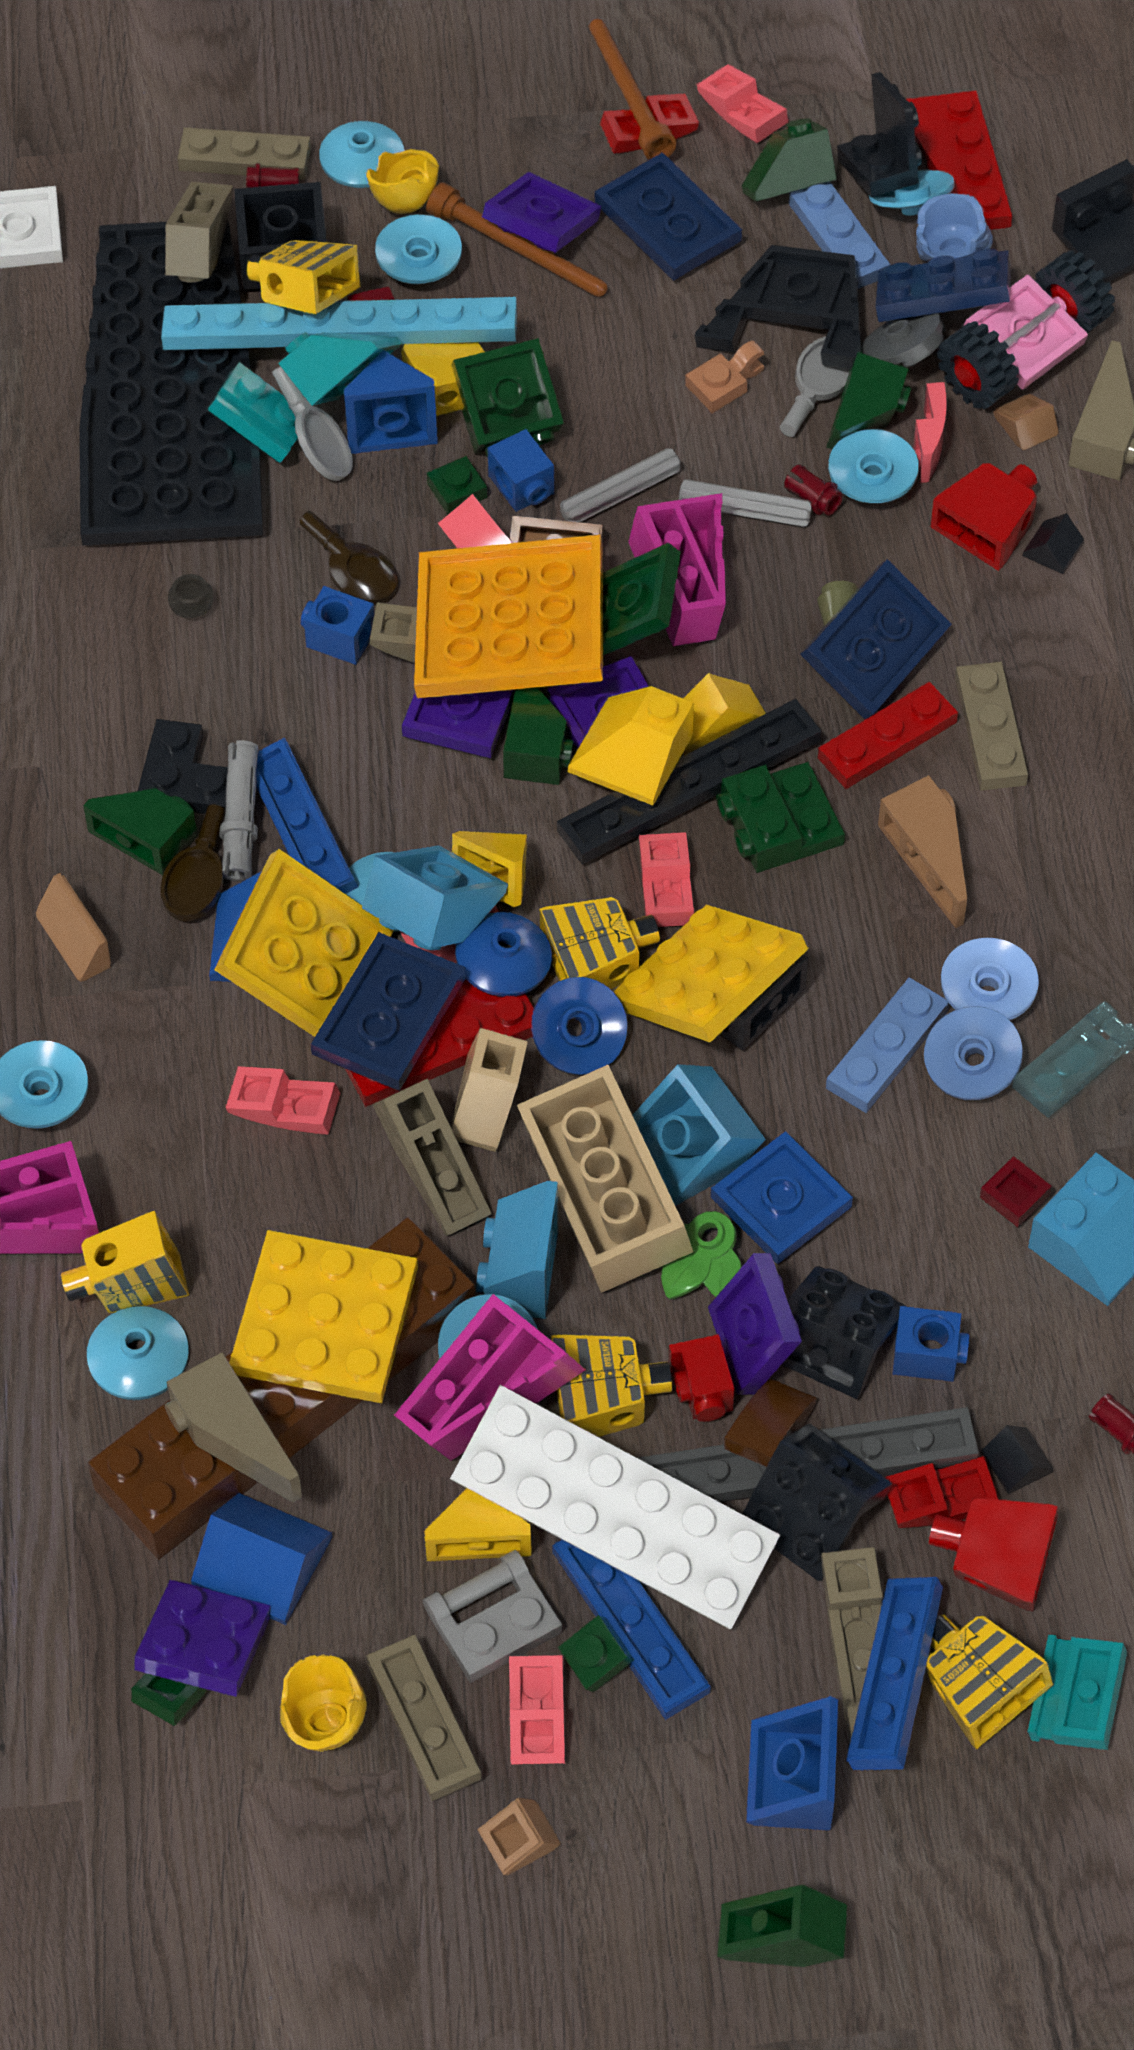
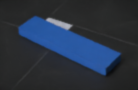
(299, 816)
(658, 1655)
(895, 1674)

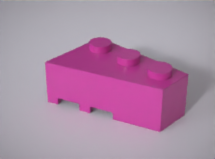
(697, 532)
(44, 1203)
(490, 1352)

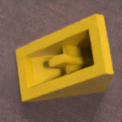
(720, 708)
(497, 854)
(476, 1530)

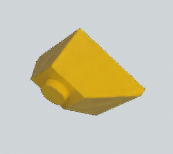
(635, 742)

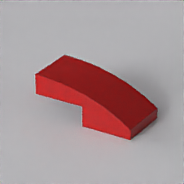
(672, 110)
(924, 1492)

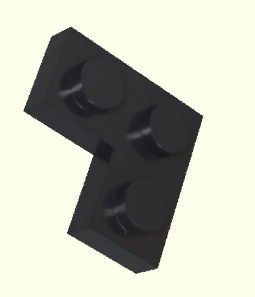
(174, 768)

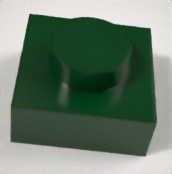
(456, 483)
(595, 1653)
(165, 1697)

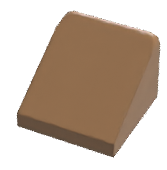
(1027, 420)
(518, 1835)

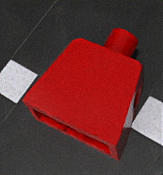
(987, 511)
(1000, 1546)

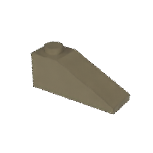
(197, 231)
(1106, 427)
(432, 1156)
(229, 1426)

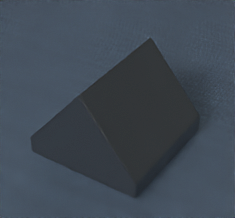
(1055, 543)
(1016, 1458)

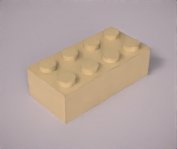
(605, 1178)

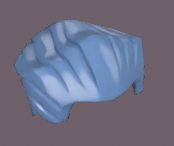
(951, 227)

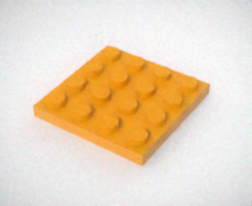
(509, 616)

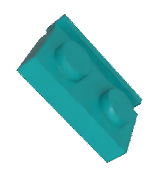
(256, 412)
(1083, 1693)

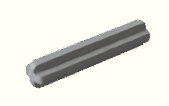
(620, 486)
(752, 503)

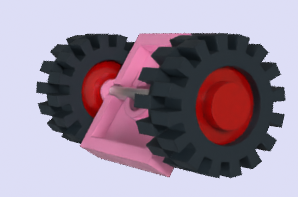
(1029, 334)

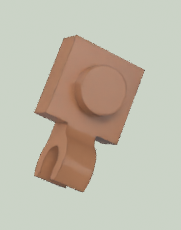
(722, 380)

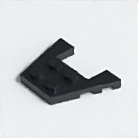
(794, 289)

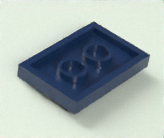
(668, 216)
(943, 285)
(876, 639)
(388, 1011)

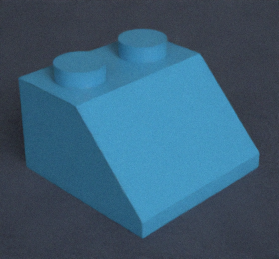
(430, 895)
(695, 1130)
(1090, 1229)
(522, 1248)

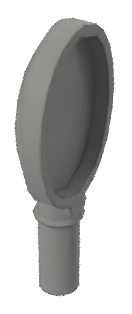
(815, 383)
(317, 432)

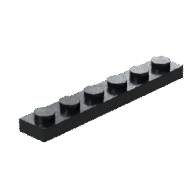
(693, 781)

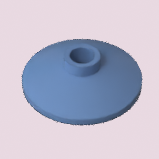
(972, 1032)

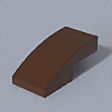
(768, 1419)

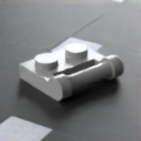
(499, 1631)

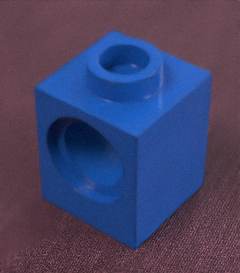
(521, 470)
(338, 624)
(918, 1361)

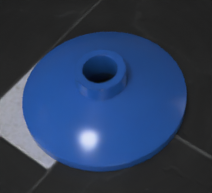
(501, 969)
(601, 1021)

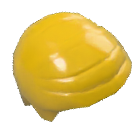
(403, 180)
(322, 1703)

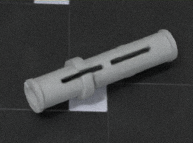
(239, 829)

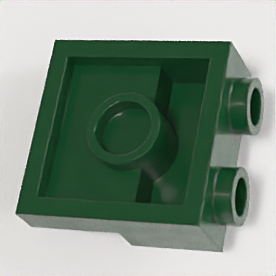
(506, 394)
(779, 815)

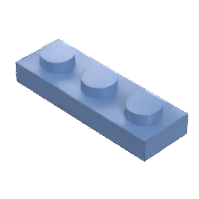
(837, 229)
(887, 1045)

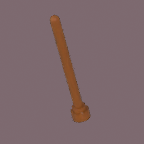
(654, 135)
(448, 204)

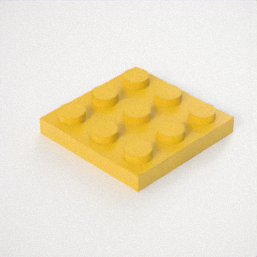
(297, 942)
(709, 972)
(324, 1316)

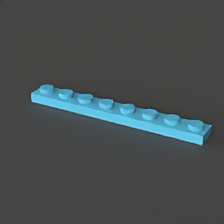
(276, 326)

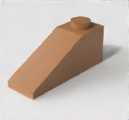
(925, 834)

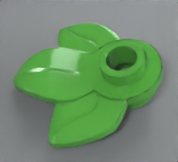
(710, 1262)

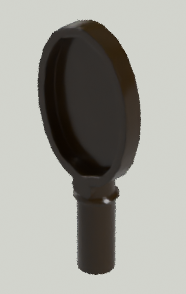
(354, 566)
(195, 874)

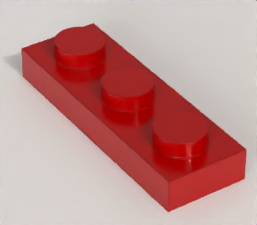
(887, 735)

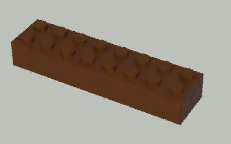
(171, 1486)

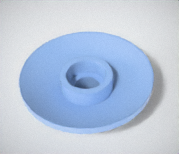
(991, 964)

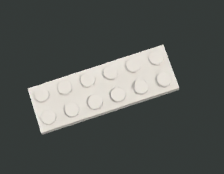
(615, 1507)

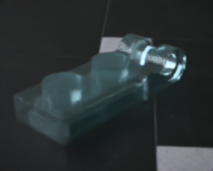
(1075, 1059)

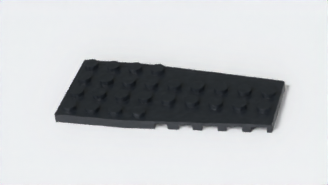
(148, 445)

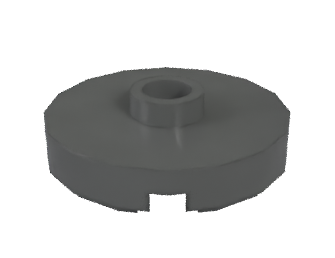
(905, 339)

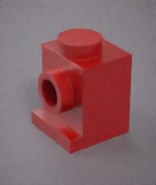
(702, 1377)

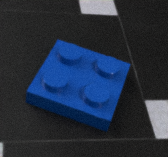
(781, 1197)

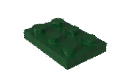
(639, 597)

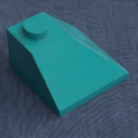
(329, 362)

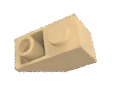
(487, 1088)

